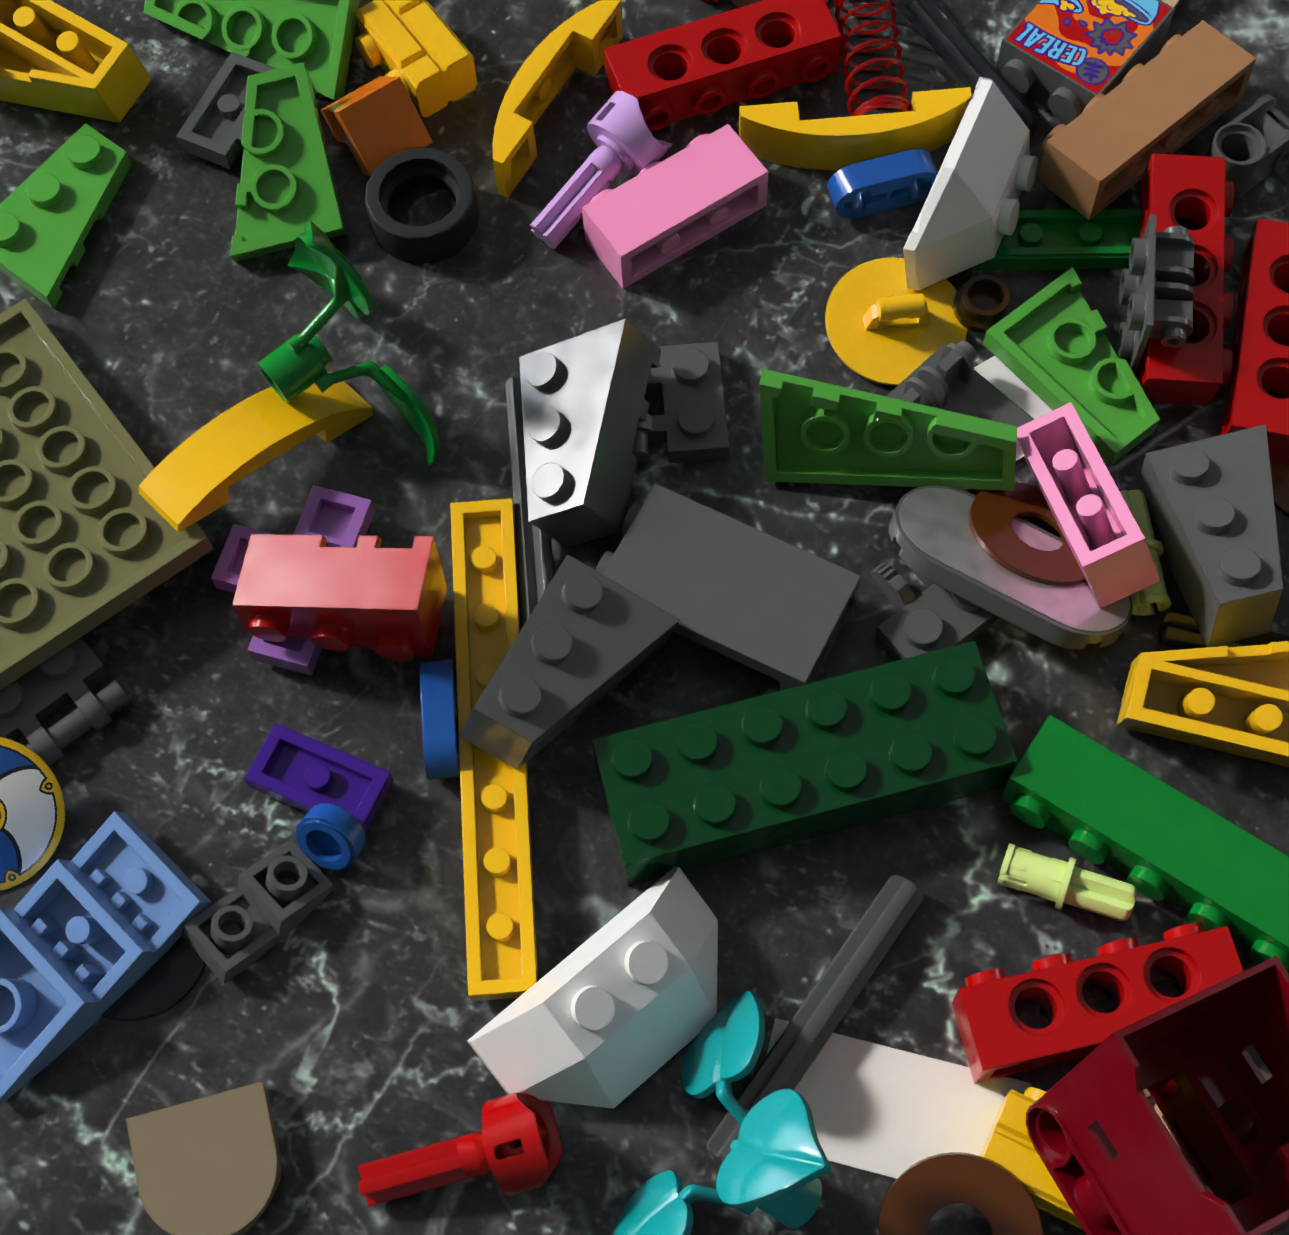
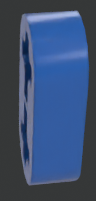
(882, 183)
(439, 718)

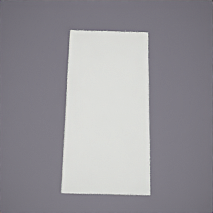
(893, 1106)

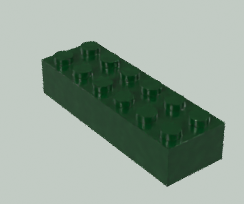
(803, 762)

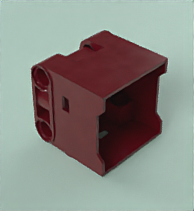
(1229, 1121)

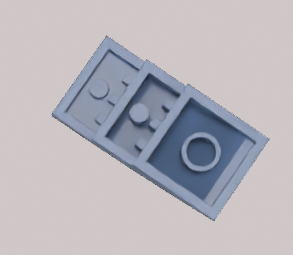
(85, 942)

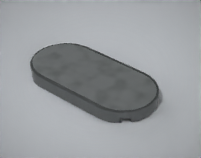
(941, 548)

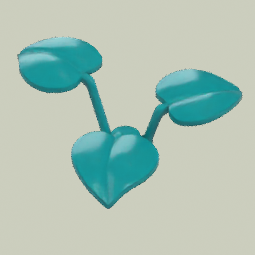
(777, 1146)

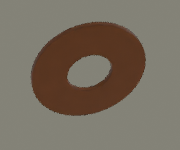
(991, 525)
(958, 1179)

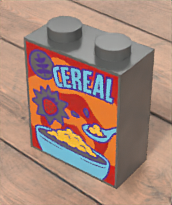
(1080, 48)

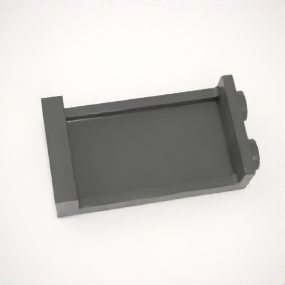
(733, 585)

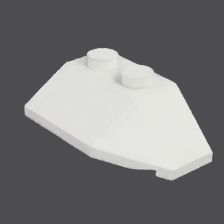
(973, 192)
(612, 1004)

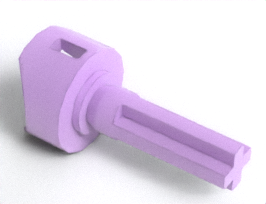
(622, 145)

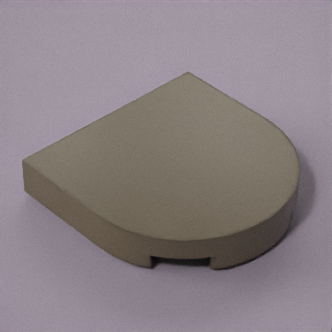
(208, 1162)

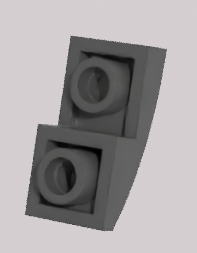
(258, 913)

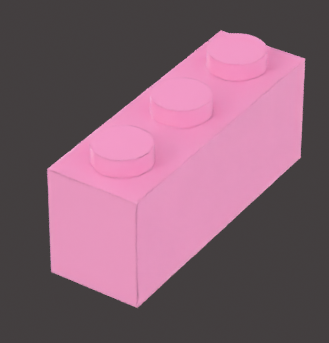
(675, 205)
(1087, 505)

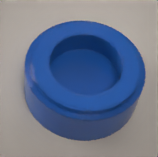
(330, 836)

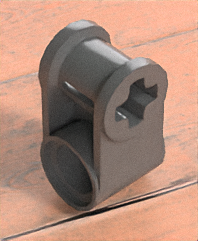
(1253, 144)

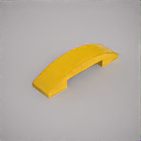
(571, 45)
(780, 137)
(240, 441)

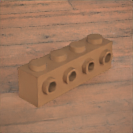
(1148, 113)

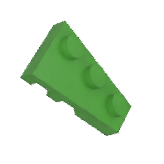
(283, 166)
(55, 209)
(1065, 358)

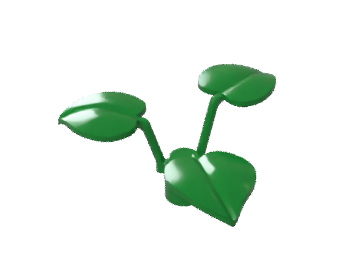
(303, 357)

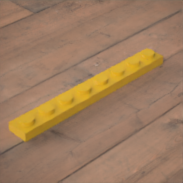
(492, 793)

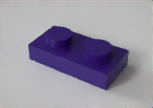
(313, 773)

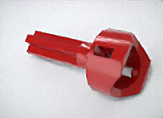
(475, 1154)

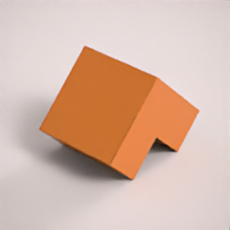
(377, 122)

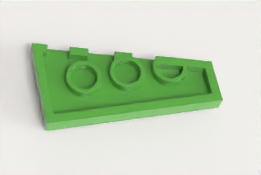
(273, 32)
(871, 439)

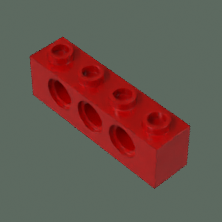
(725, 59)
(1198, 192)
(1257, 359)
(1003, 1046)

